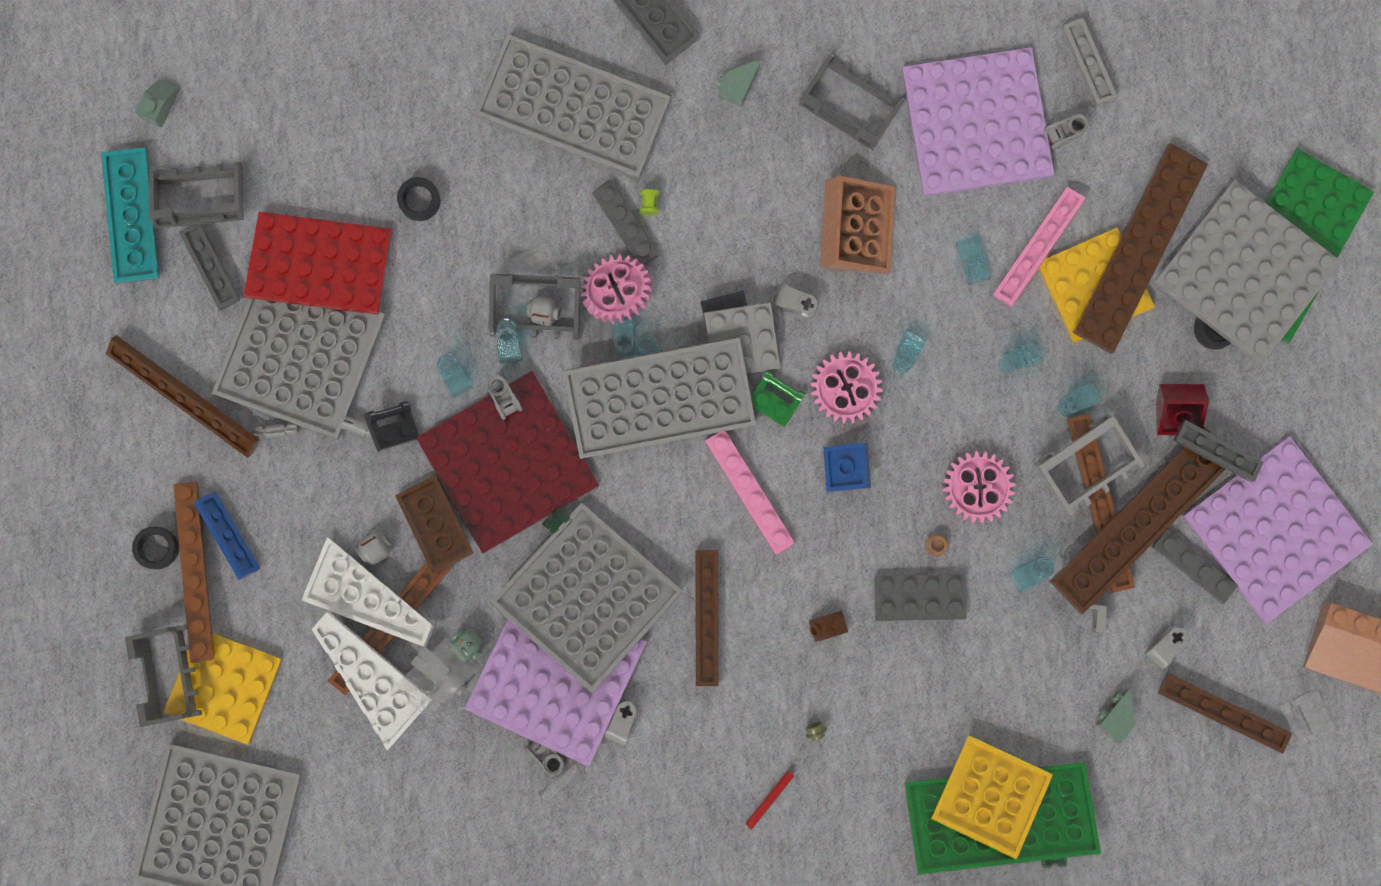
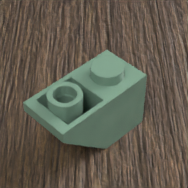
(1119, 717)

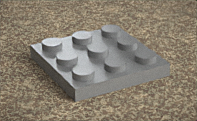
(756, 332)

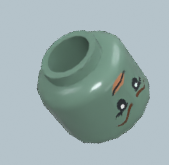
(468, 643)

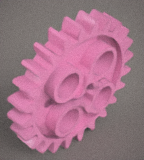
(598, 297)
(865, 379)
(958, 488)

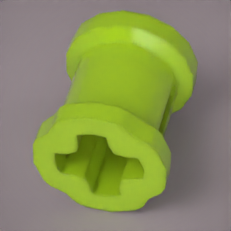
(649, 202)

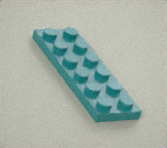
(127, 207)

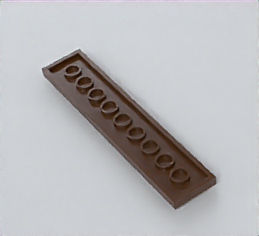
(1140, 248)
(1135, 528)

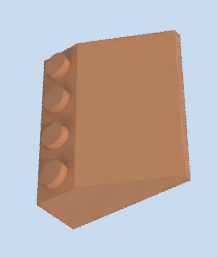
(857, 225)
(1346, 647)

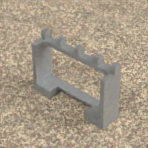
(1097, 428)

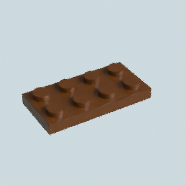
(434, 524)

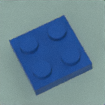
(847, 467)

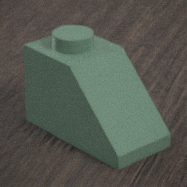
(737, 83)
(157, 102)

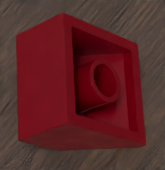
(1178, 404)

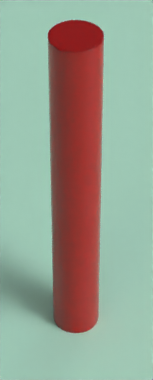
(769, 800)

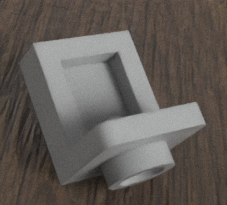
(1100, 619)

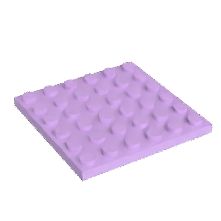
(977, 121)
(1277, 532)
(542, 701)

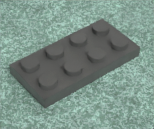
(660, 26)
(920, 597)

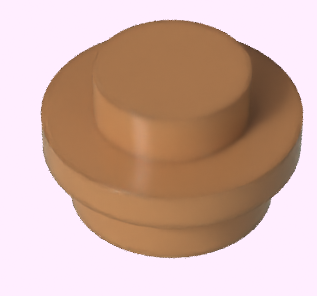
(936, 545)

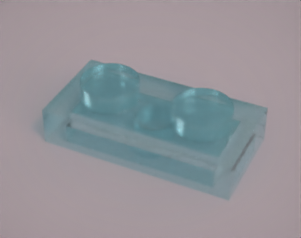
(973, 260)

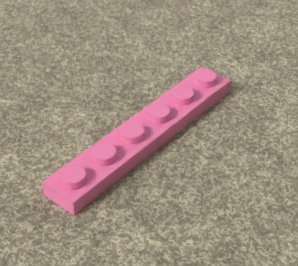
(1039, 247)
(749, 492)

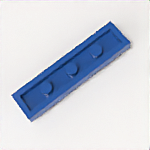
(227, 535)

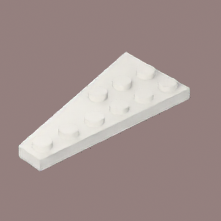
(353, 592)
(368, 679)

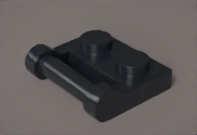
(393, 433)

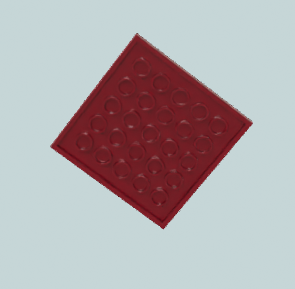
(507, 469)

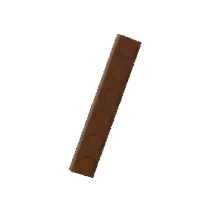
(706, 617)
(1224, 713)

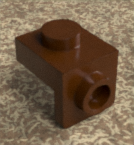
(828, 626)

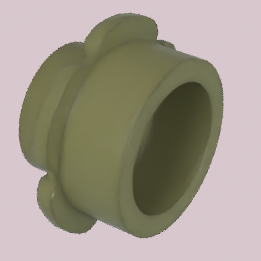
(816, 731)

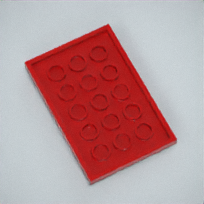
(318, 263)

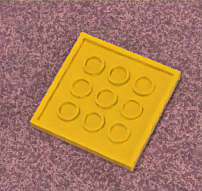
(1074, 275)
(230, 689)
(992, 797)

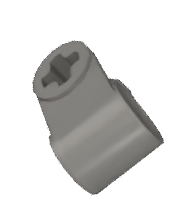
(1063, 132)
(791, 300)
(503, 398)
(1163, 649)
(620, 725)
(543, 756)

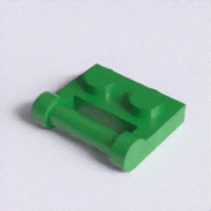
(772, 405)

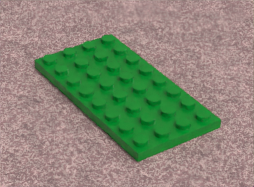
(1319, 204)
(1060, 828)

